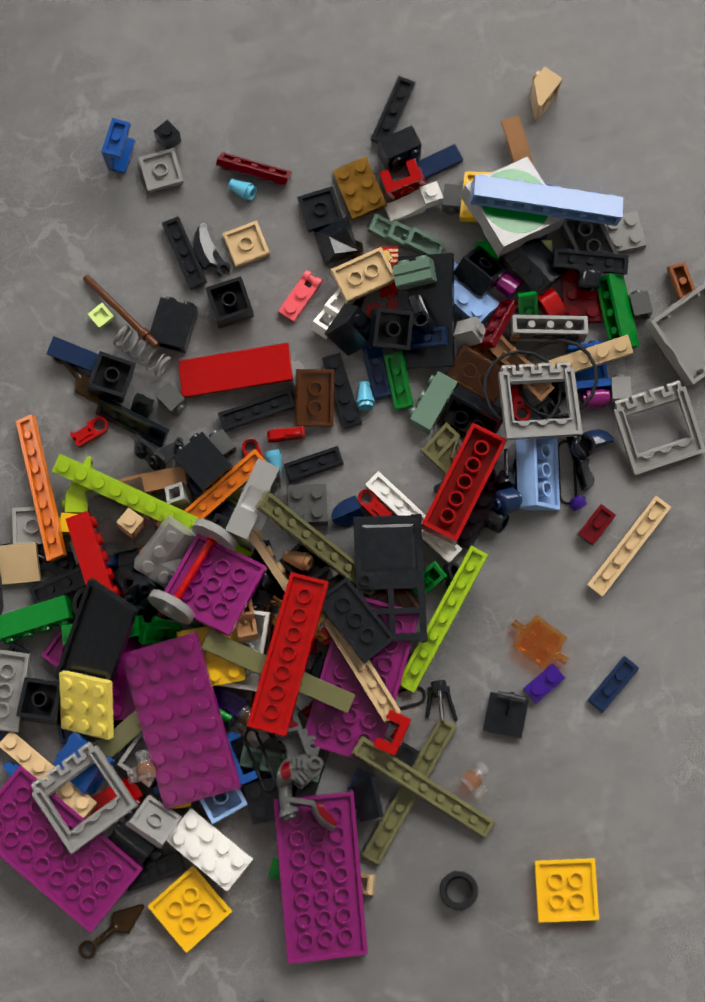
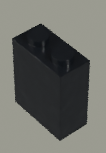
(174, 324)
(202, 461)

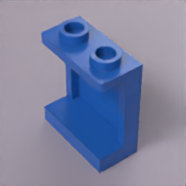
(117, 146)
(585, 378)
(92, 777)
(244, 778)

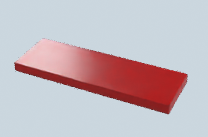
(235, 370)

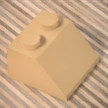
(544, 91)

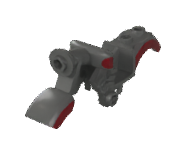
(298, 770)

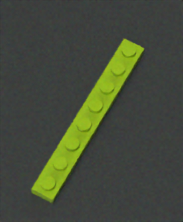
(120, 491)
(443, 618)

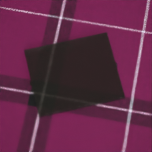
(108, 513)

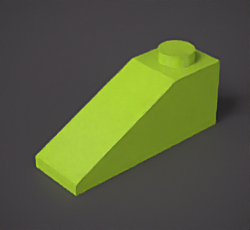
(75, 499)

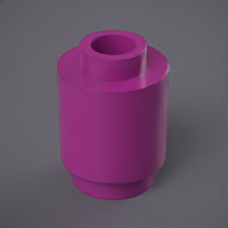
(600, 399)

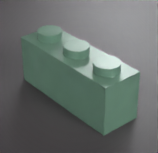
(432, 402)

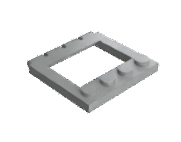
(539, 428)
(666, 453)
(100, 819)

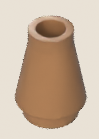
(300, 560)

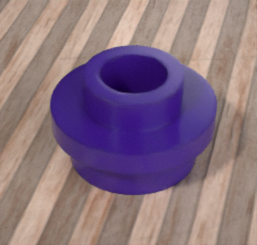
(577, 502)

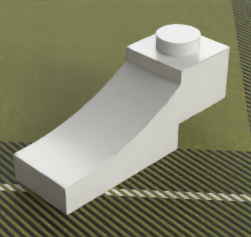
(415, 202)
(328, 314)

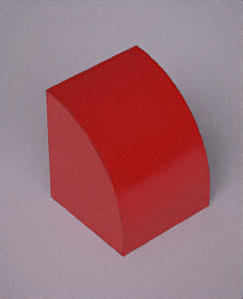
(551, 303)

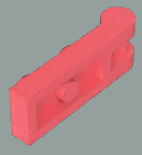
(300, 296)

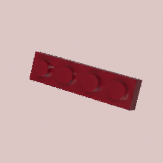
(250, 167)

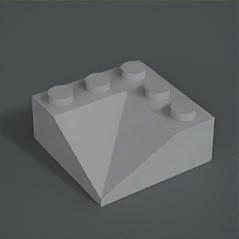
(164, 551)

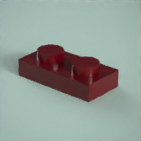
(596, 524)

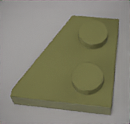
(442, 447)

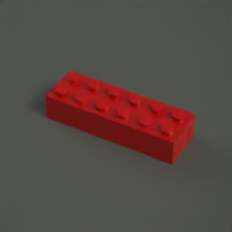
(463, 484)

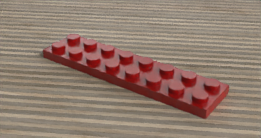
(288, 654)

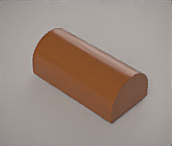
(680, 279)

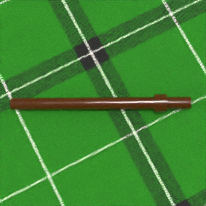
(142, 332)

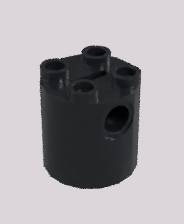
(134, 587)
(134, 844)

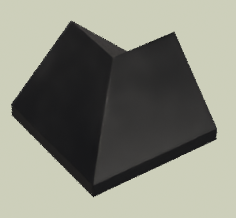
(336, 241)

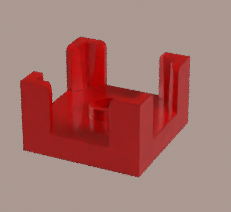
(405, 186)
(398, 733)

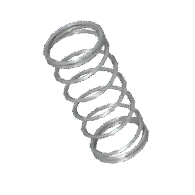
(161, 361)

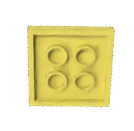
(86, 704)

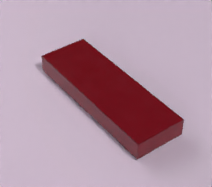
(498, 323)

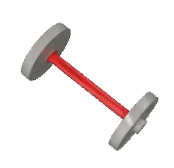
(172, 605)

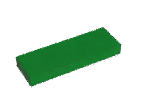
(399, 380)

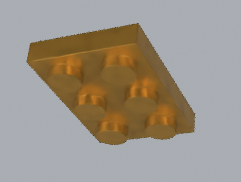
(359, 188)

